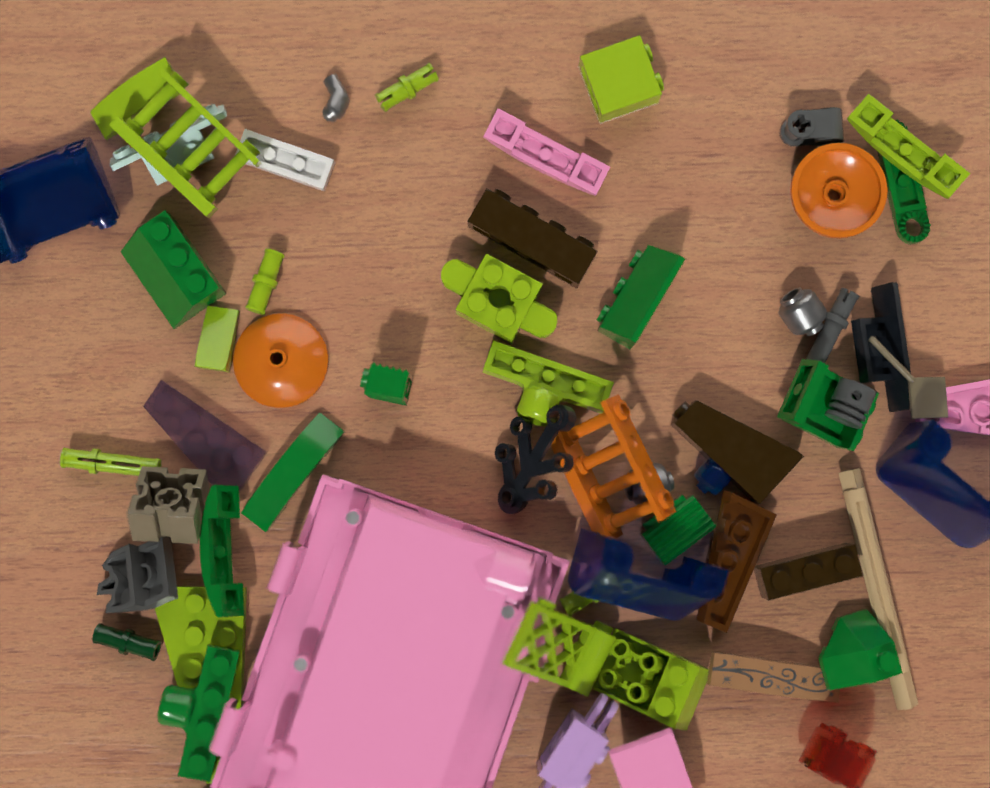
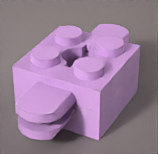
(576, 747)

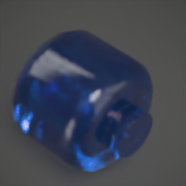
(711, 477)

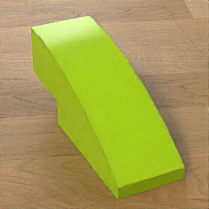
(131, 97)

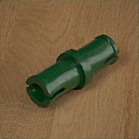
(126, 641)

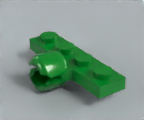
(200, 710)

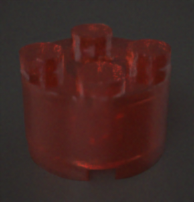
(836, 758)

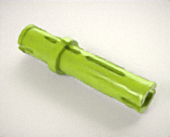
(73, 459)

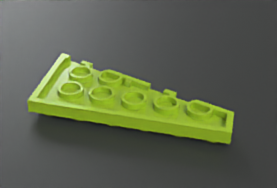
(189, 627)

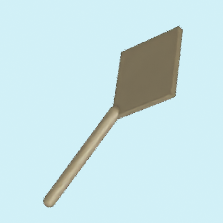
(926, 394)

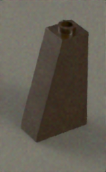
(745, 454)

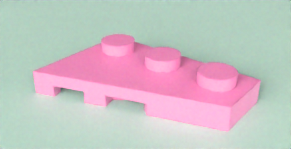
(967, 408)

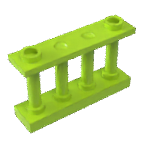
(156, 151)

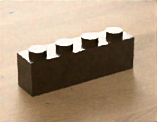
(531, 237)

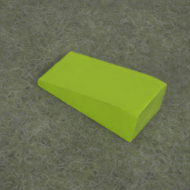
(217, 339)

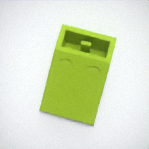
(652, 680)

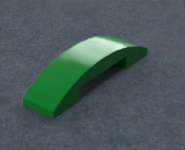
(292, 471)
(216, 551)

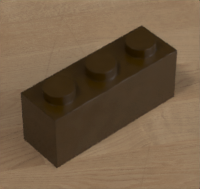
(808, 571)

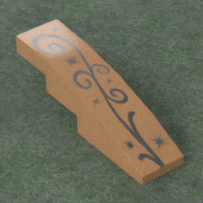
(769, 677)

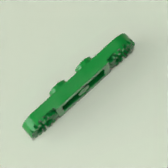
(905, 201)

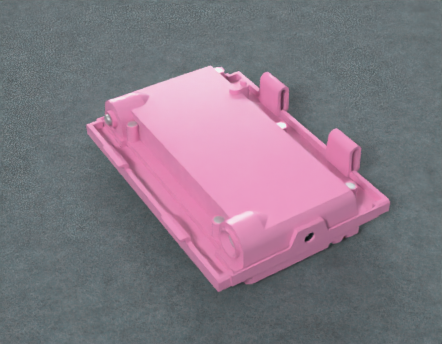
(385, 651)

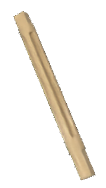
(876, 580)

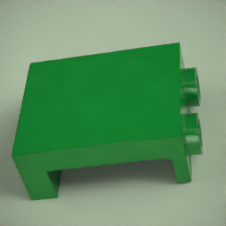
(808, 401)

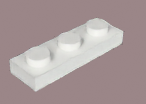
(290, 161)

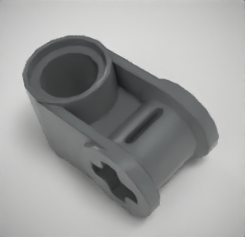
(817, 127)

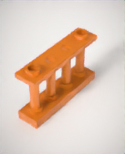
(585, 486)

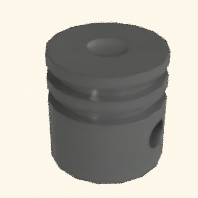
(847, 410)

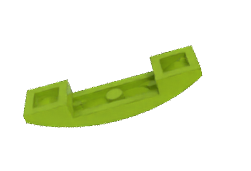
(905, 150)

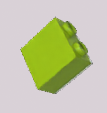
(621, 79)

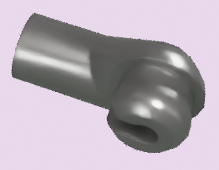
(338, 100)

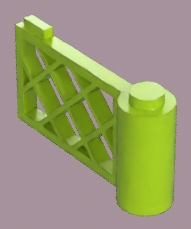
(582, 658)

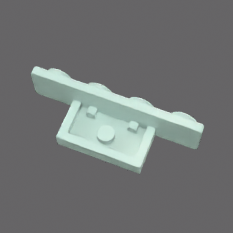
(177, 152)

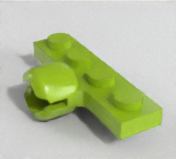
(545, 382)

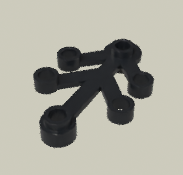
(531, 460)

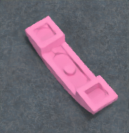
(545, 154)

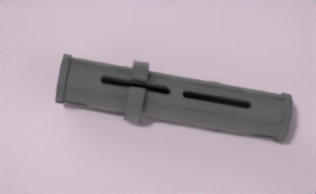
(833, 325)

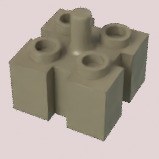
(168, 505)

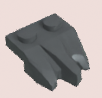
(140, 577)

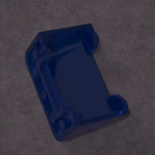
(53, 197)
(920, 478)
(603, 573)

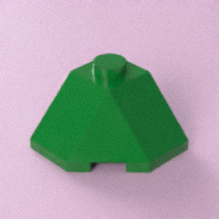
(858, 652)

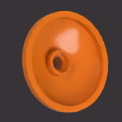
(855, 179)
(302, 365)

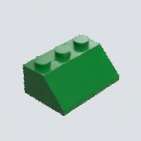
(171, 269)
(639, 295)

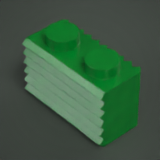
(386, 384)
(678, 531)

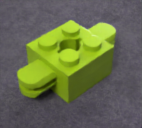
(498, 298)

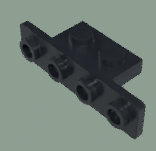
(890, 332)

